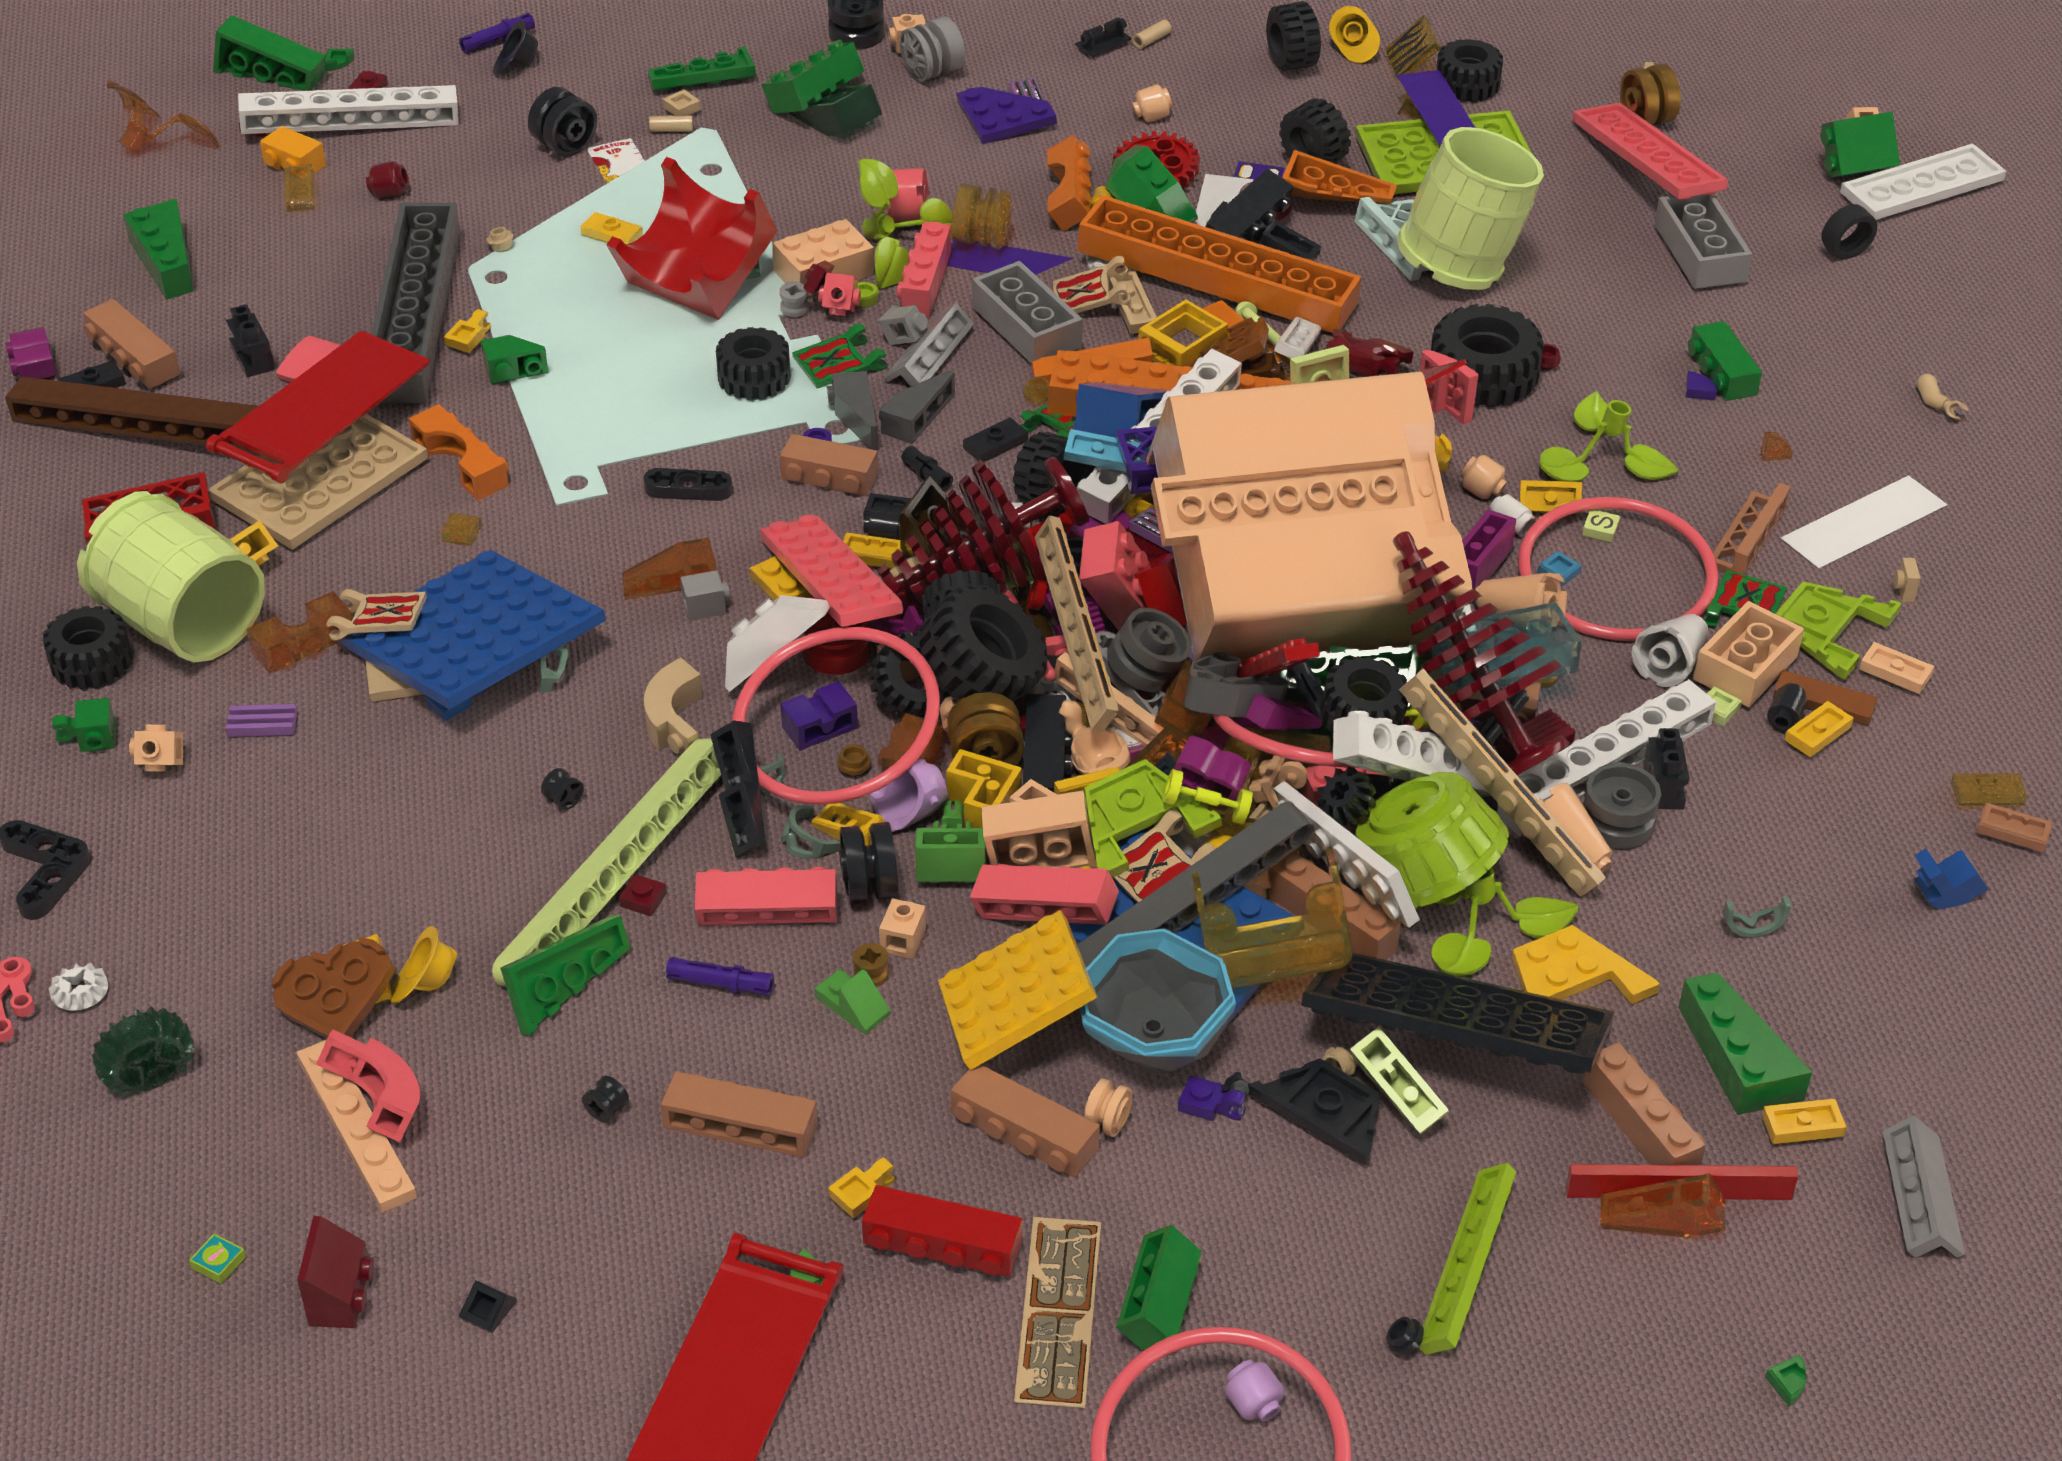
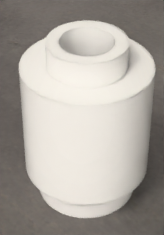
(1511, 507)

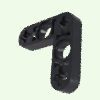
(53, 861)

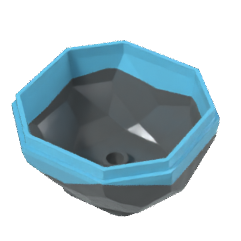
(1158, 999)

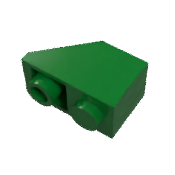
(512, 358)

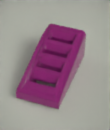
(1276, 714)

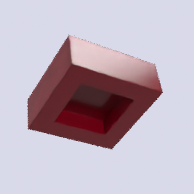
(816, 276)
(642, 895)

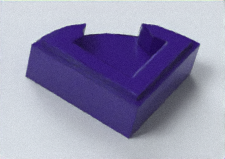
(1700, 386)

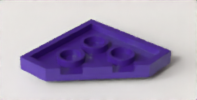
(1003, 114)

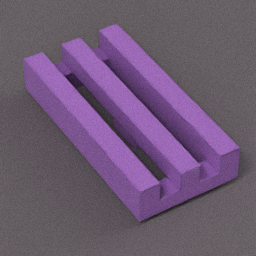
(261, 720)

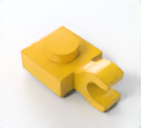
(467, 334)
(856, 1187)

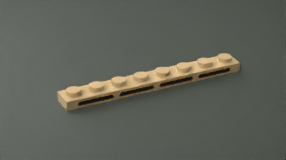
(1076, 624)
(1502, 783)

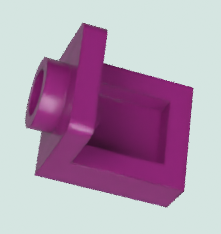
(910, 622)

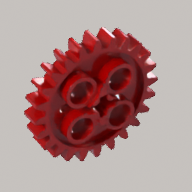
(1174, 153)

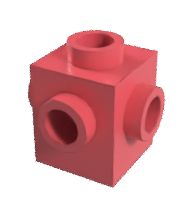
(833, 286)

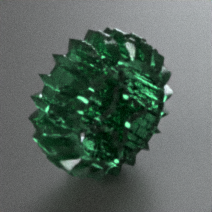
(142, 1051)

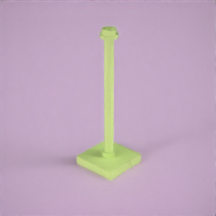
(1312, 367)

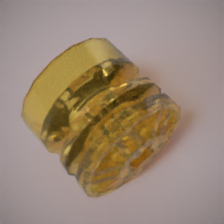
(975, 215)

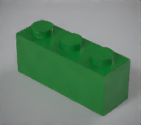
(1725, 360)
(1159, 1287)

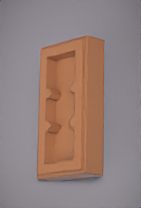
(2014, 827)

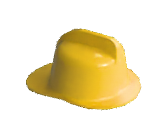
(1354, 34)
(426, 966)

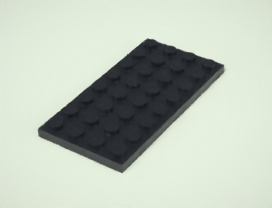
(1462, 1011)

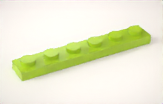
(1467, 1258)

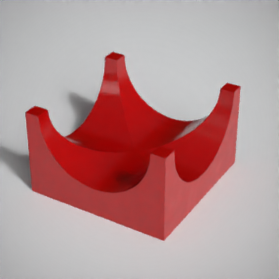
(696, 245)

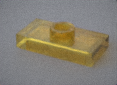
(299, 188)
(1989, 788)

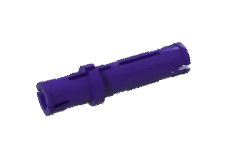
(493, 34)
(731, 978)

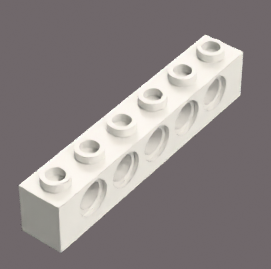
(1395, 749)

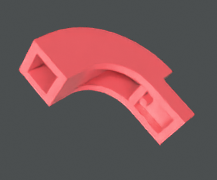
(381, 1075)

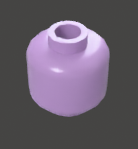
(1254, 1390)

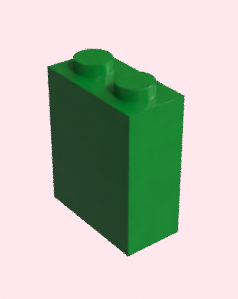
(1860, 144)

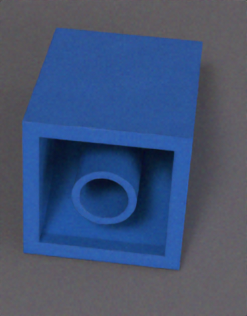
(1112, 407)

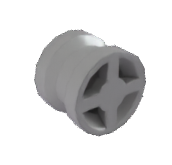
(793, 299)

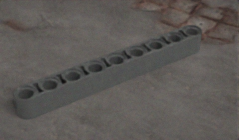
(1219, 873)

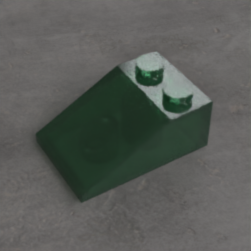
(842, 111)

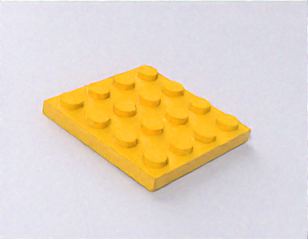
(1016, 989)

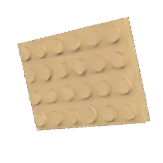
(324, 485)

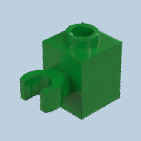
(92, 725)

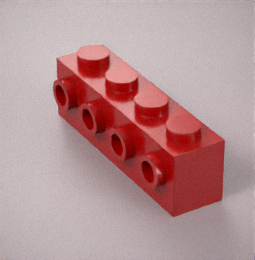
(942, 1231)

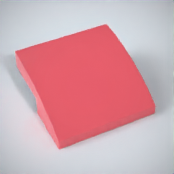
(303, 357)
(1453, 391)

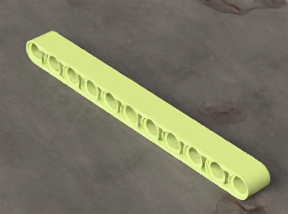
(618, 854)

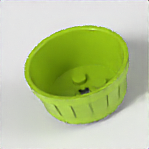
(1435, 835)

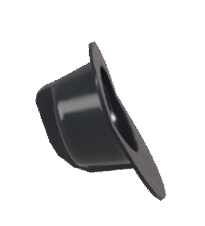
(518, 48)

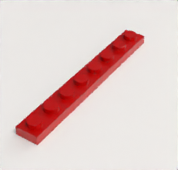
(1279, 658)

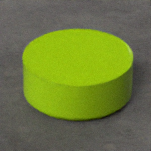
(869, 294)

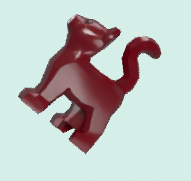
(1371, 355)

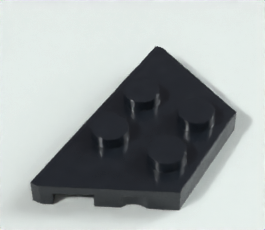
(1326, 1105)

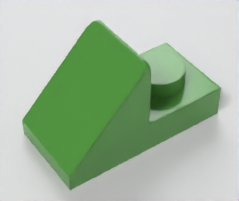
(853, 999)

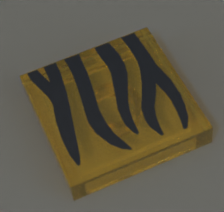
(1413, 47)

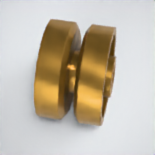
(1651, 93)
(986, 726)

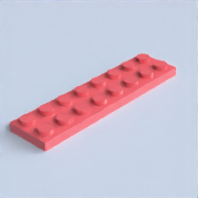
(1650, 151)
(830, 570)

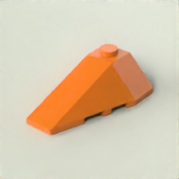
(1324, 180)

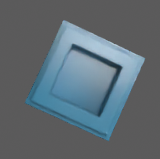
(1560, 564)

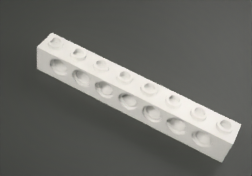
(348, 109)
(1106, 489)
(1621, 741)

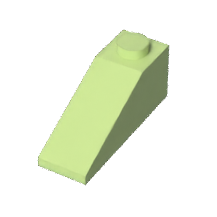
(1398, 1080)

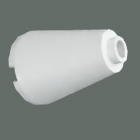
(1669, 649)

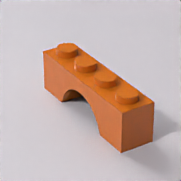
(1072, 198)
(479, 466)

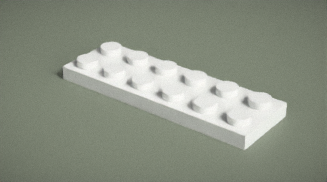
(1923, 181)
(1355, 860)

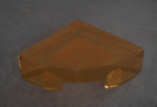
(1775, 447)

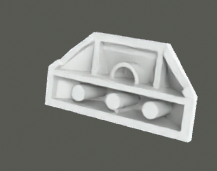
(770, 630)

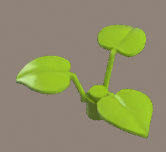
(877, 187)
(1612, 419)
(1536, 916)

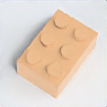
(835, 243)
(1748, 653)
(1040, 832)

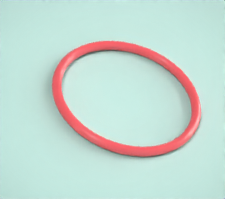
(1633, 505)
(1281, 749)
(889, 775)
(1220, 1335)

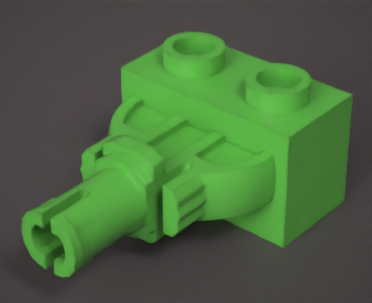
(949, 851)

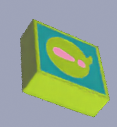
(217, 1258)

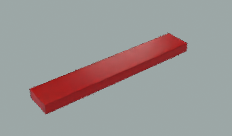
(1733, 1181)

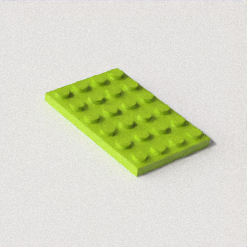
(1404, 149)

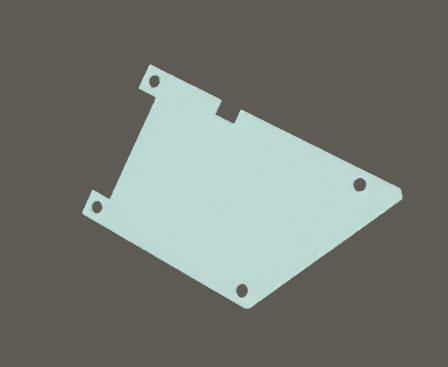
(622, 362)

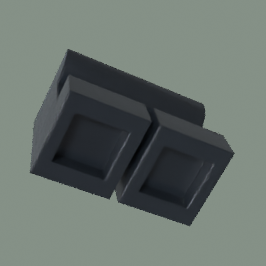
(249, 342)
(1667, 763)

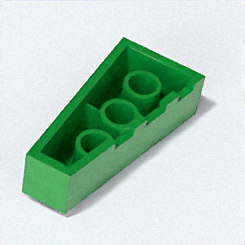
(812, 78)
(1740, 1047)

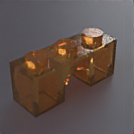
(282, 645)

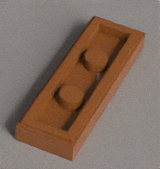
(1852, 702)

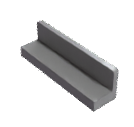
(933, 347)
(1922, 1188)

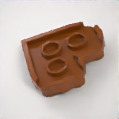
(1245, 341)
(333, 988)

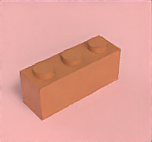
(829, 464)

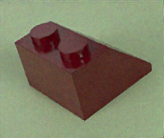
(334, 1275)

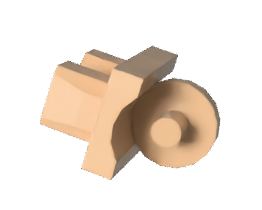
(1275, 772)

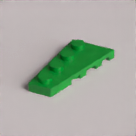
(700, 70)
(555, 972)

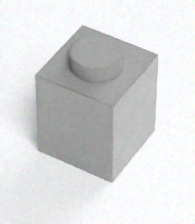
(704, 595)

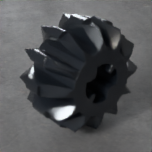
(1346, 796)

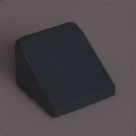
(486, 1306)

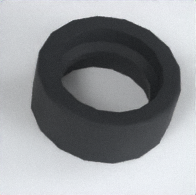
(1840, 223)

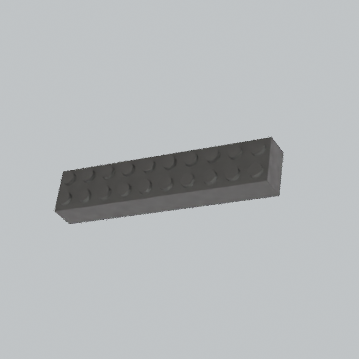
(417, 287)

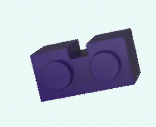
(819, 717)

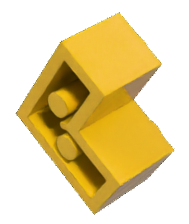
(980, 783)

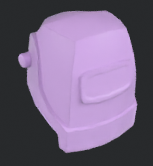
(911, 796)

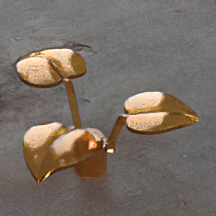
(136, 132)

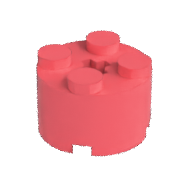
(912, 193)

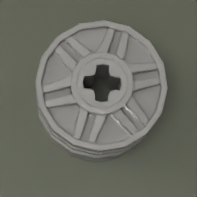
(932, 48)

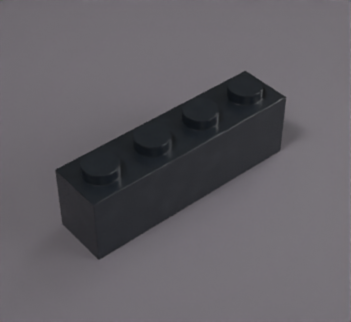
(1253, 207)
(1046, 741)

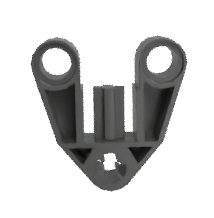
(1218, 690)

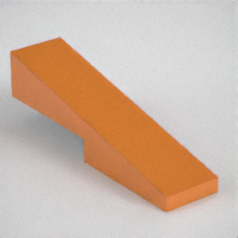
(1135, 349)

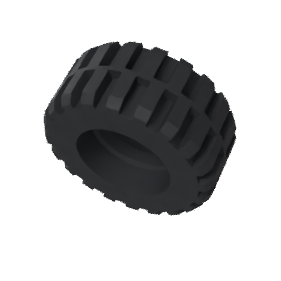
(1497, 346)
(983, 645)

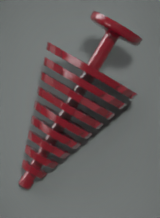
(989, 531)
(1465, 646)

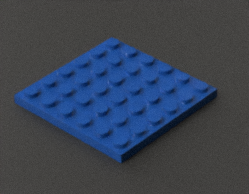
(478, 629)

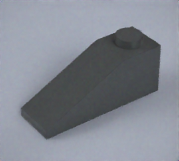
(854, 404)
(916, 407)

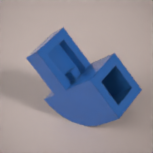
(1950, 881)

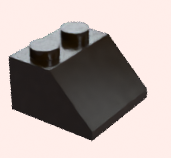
(920, 508)

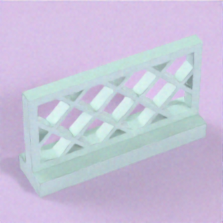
(1384, 230)

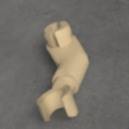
(1931, 396)

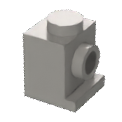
(910, 323)

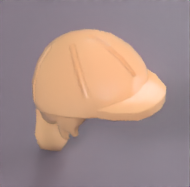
(1090, 748)

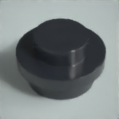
(1405, 1335)

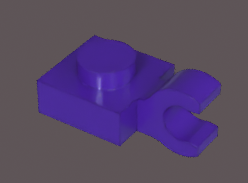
(1205, 1099)

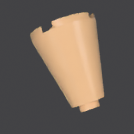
(1522, 592)
(1577, 822)

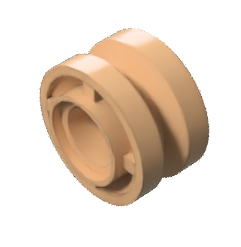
(1109, 1106)

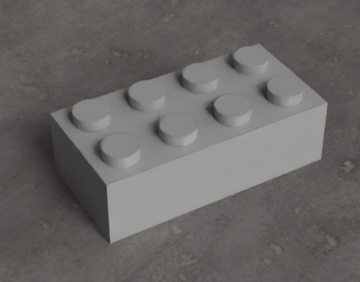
(1703, 240)
(1026, 312)

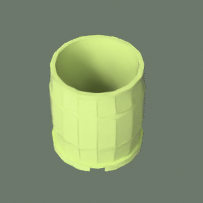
(1470, 208)
(171, 576)

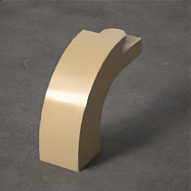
(664, 698)

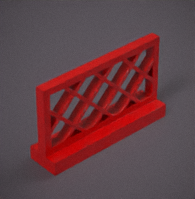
(174, 488)

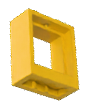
(1180, 317)

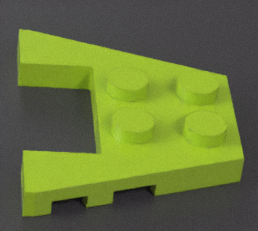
(1826, 615)
(1131, 803)

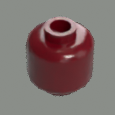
(387, 180)

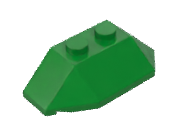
(1145, 182)

